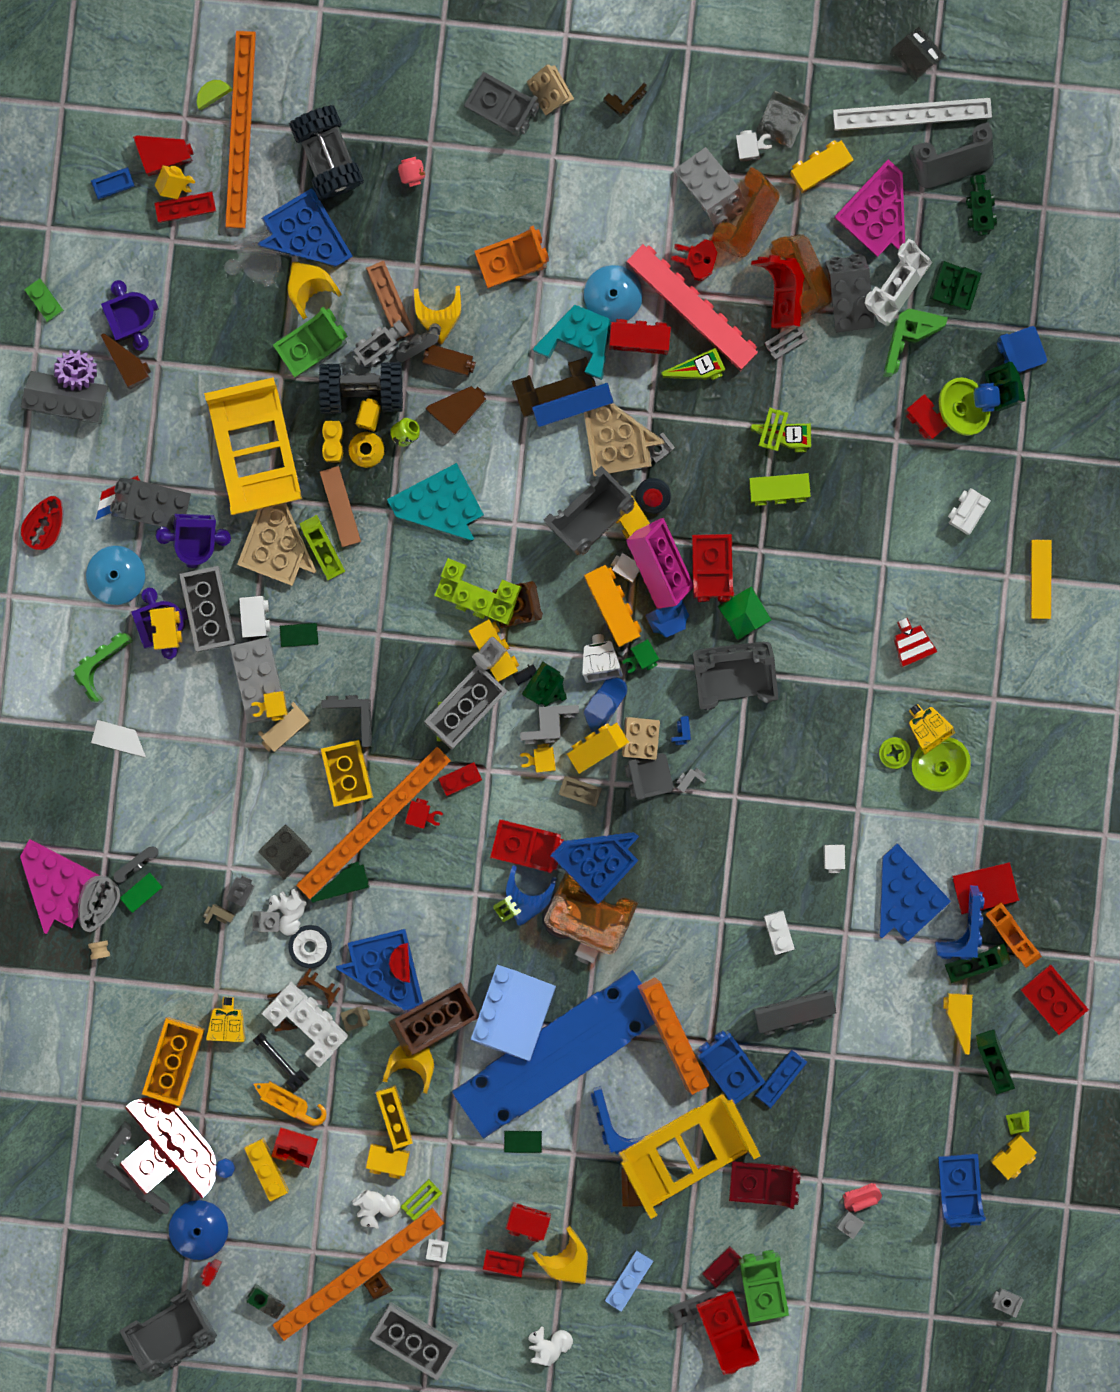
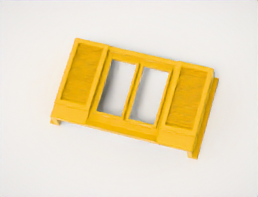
(245, 407)
(724, 1133)

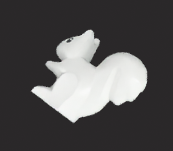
(292, 910)
(373, 1203)
(549, 1351)

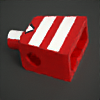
(912, 643)

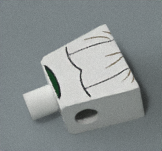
(600, 660)

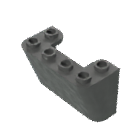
(169, 1335)

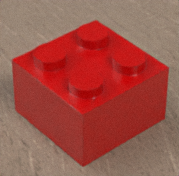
(528, 1222)

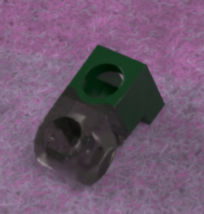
(265, 1302)

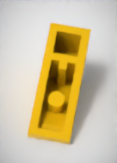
(959, 1012)

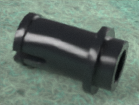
(525, 674)

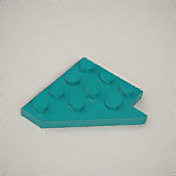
(439, 503)

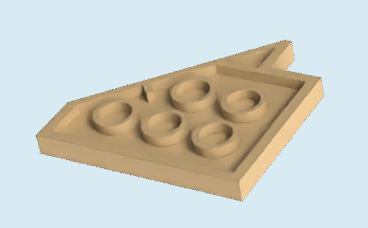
(618, 440)
(275, 546)

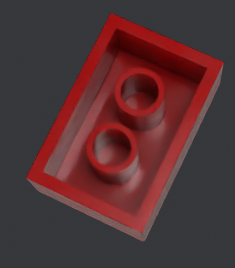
(640, 337)

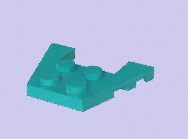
(582, 330)

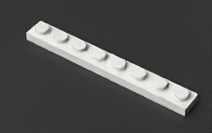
(912, 114)

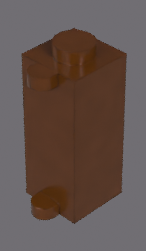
(449, 360)

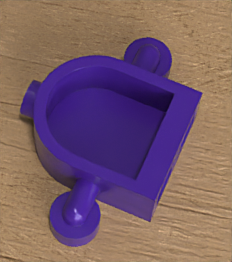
(130, 315)
(193, 537)
(143, 620)

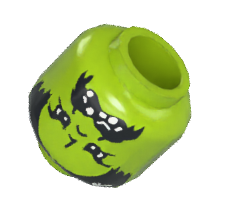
(405, 432)

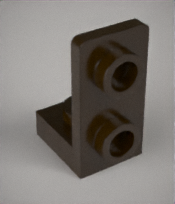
(614, 101)

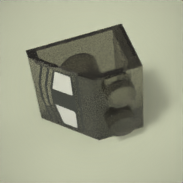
(917, 54)

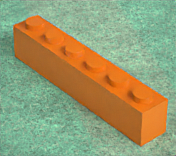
(673, 1036)

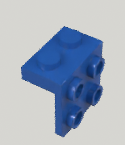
(1022, 349)

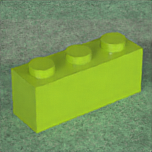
(779, 489)

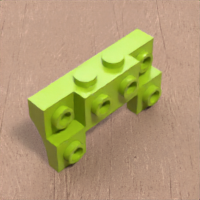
(470, 597)

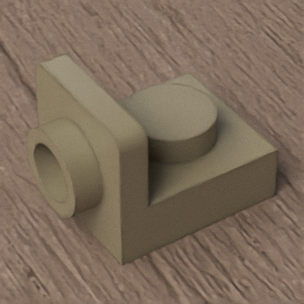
(222, 914)

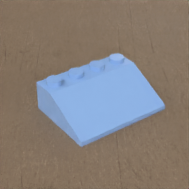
(513, 1013)

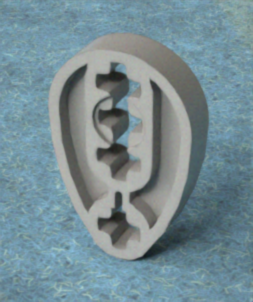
(108, 902)

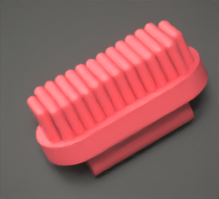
(862, 1198)

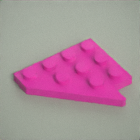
(877, 211)
(54, 884)

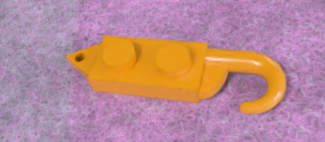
(288, 1103)

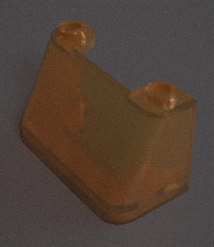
(740, 238)
(800, 248)
(586, 921)

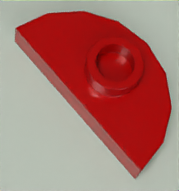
(400, 963)

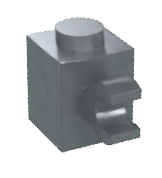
(240, 891)

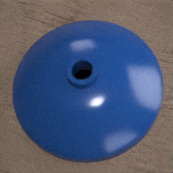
(208, 1219)

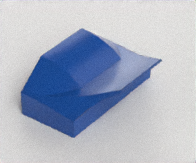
(668, 620)

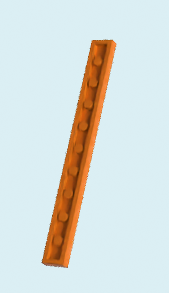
(240, 129)
(373, 823)
(358, 1274)

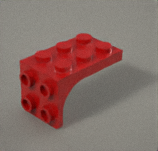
(788, 288)
(712, 567)
(525, 846)
(728, 1333)

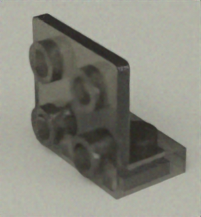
(783, 119)
(285, 851)

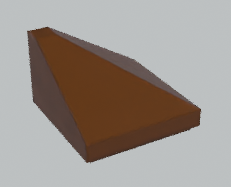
(378, 1286)

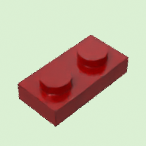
(460, 779)
(503, 1263)

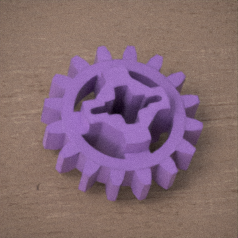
(75, 370)

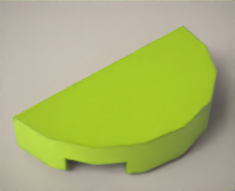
(211, 92)

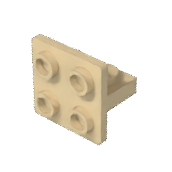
(549, 89)
(642, 738)

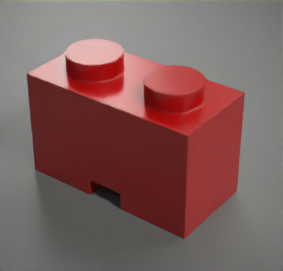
(925, 418)
(294, 1147)

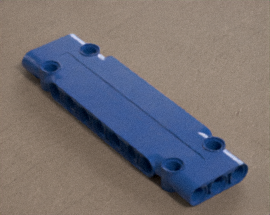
(561, 1055)

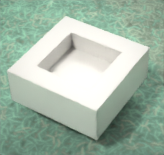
(437, 1250)

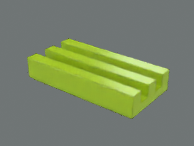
(778, 413)
(509, 907)
(411, 1198)

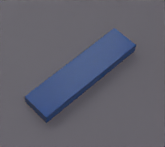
(572, 404)

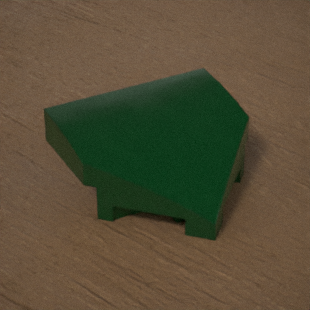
(545, 686)

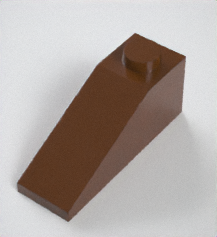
(130, 367)

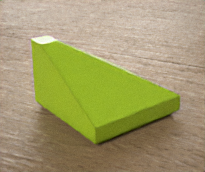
(1018, 1122)

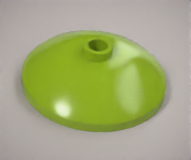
(959, 396)
(949, 755)

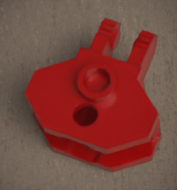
(696, 258)

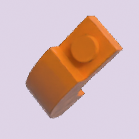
(1013, 935)

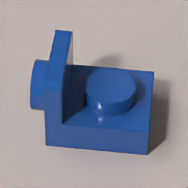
(684, 728)

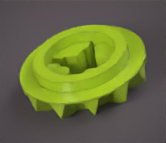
(903, 757)

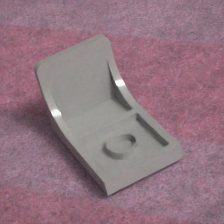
(712, 187)

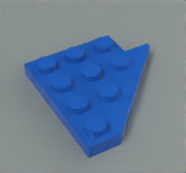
(305, 231)
(597, 861)
(907, 895)
(372, 969)

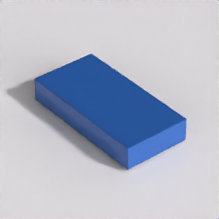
(112, 183)

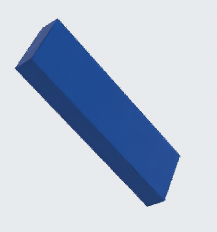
(781, 1079)

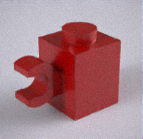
(419, 814)

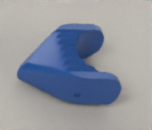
(605, 703)
(528, 905)

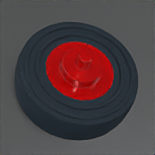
(653, 495)

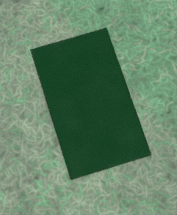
(299, 634)
(523, 1141)

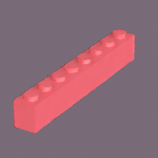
(692, 307)

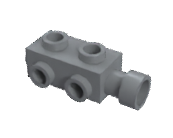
(374, 344)

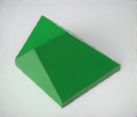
(744, 613)

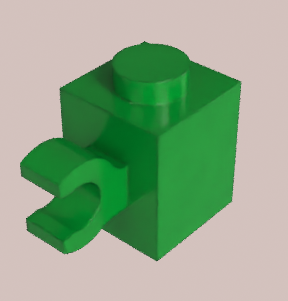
(643, 655)

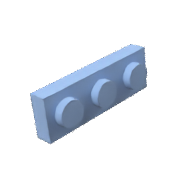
(628, 1280)

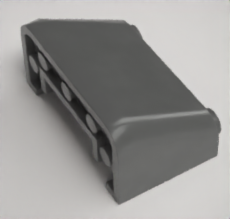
(955, 164)
(591, 513)
(735, 673)

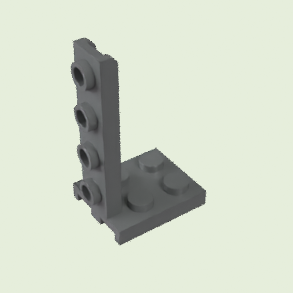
(112, 1171)

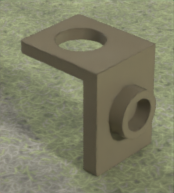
(363, 1017)

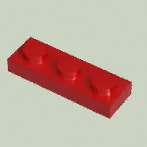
(185, 207)
(210, 1272)

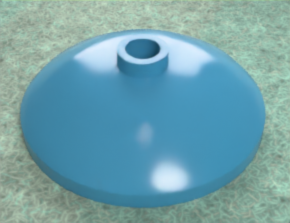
(628, 297)
(127, 583)

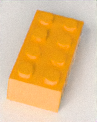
(612, 606)
(173, 1061)

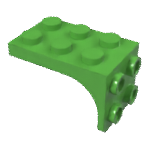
(311, 342)
(88, 665)
(763, 1286)

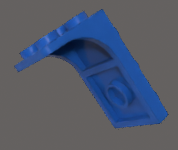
(968, 943)
(730, 1066)
(615, 1141)
(960, 1190)

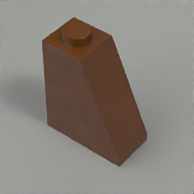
(457, 408)

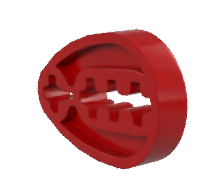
(32, 522)

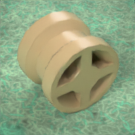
(99, 950)

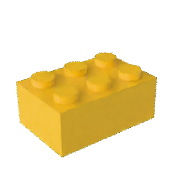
(347, 773)

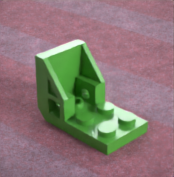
(922, 326)

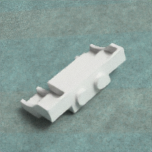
(893, 294)
(310, 1019)

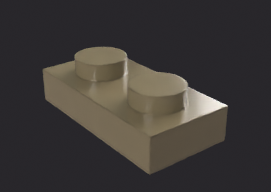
(580, 791)

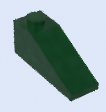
(349, 880)
(985, 961)
(995, 1061)

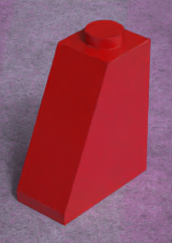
(161, 152)

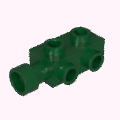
(980, 210)

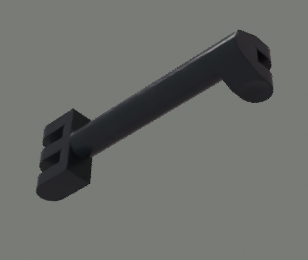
(294, 1076)

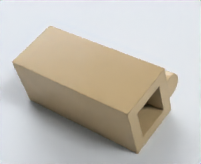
(284, 729)

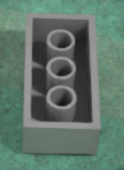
(207, 609)
(255, 674)
(465, 707)
(414, 1341)

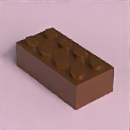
(433, 1019)

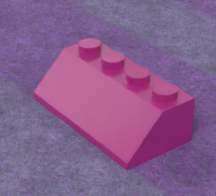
(660, 564)

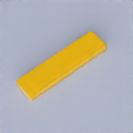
(1041, 579)

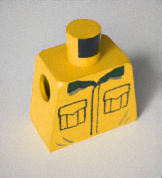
(929, 728)
(226, 1023)

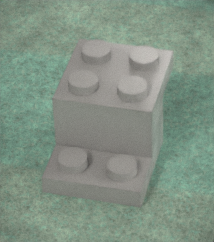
(549, 723)

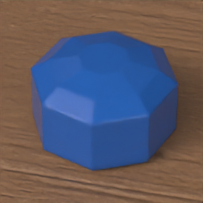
(225, 1168)

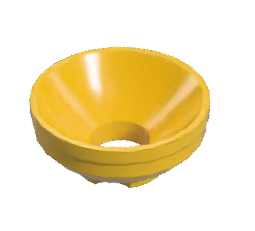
(370, 459)

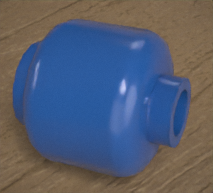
(987, 397)

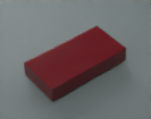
(722, 1267)

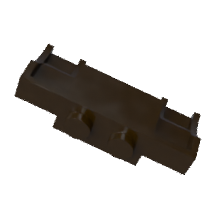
(530, 396)

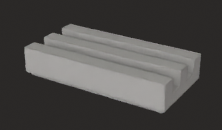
(772, 340)

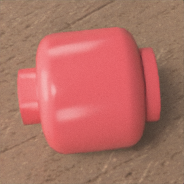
(411, 171)

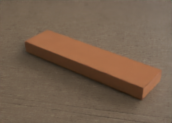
(389, 296)
(340, 506)

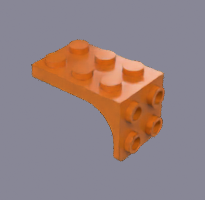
(512, 258)

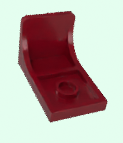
(764, 1184)

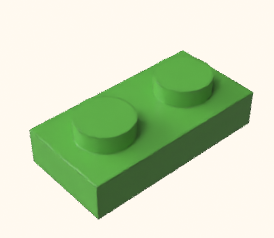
(44, 300)

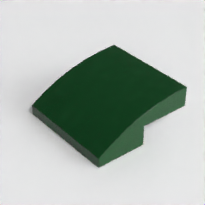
(955, 285)
(1009, 384)

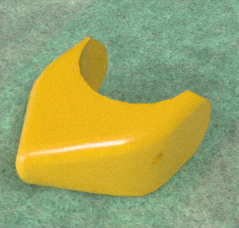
(305, 282)
(446, 318)
(421, 1062)
(569, 1264)

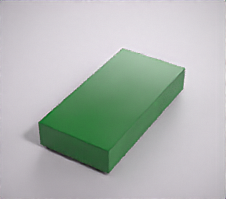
(141, 892)

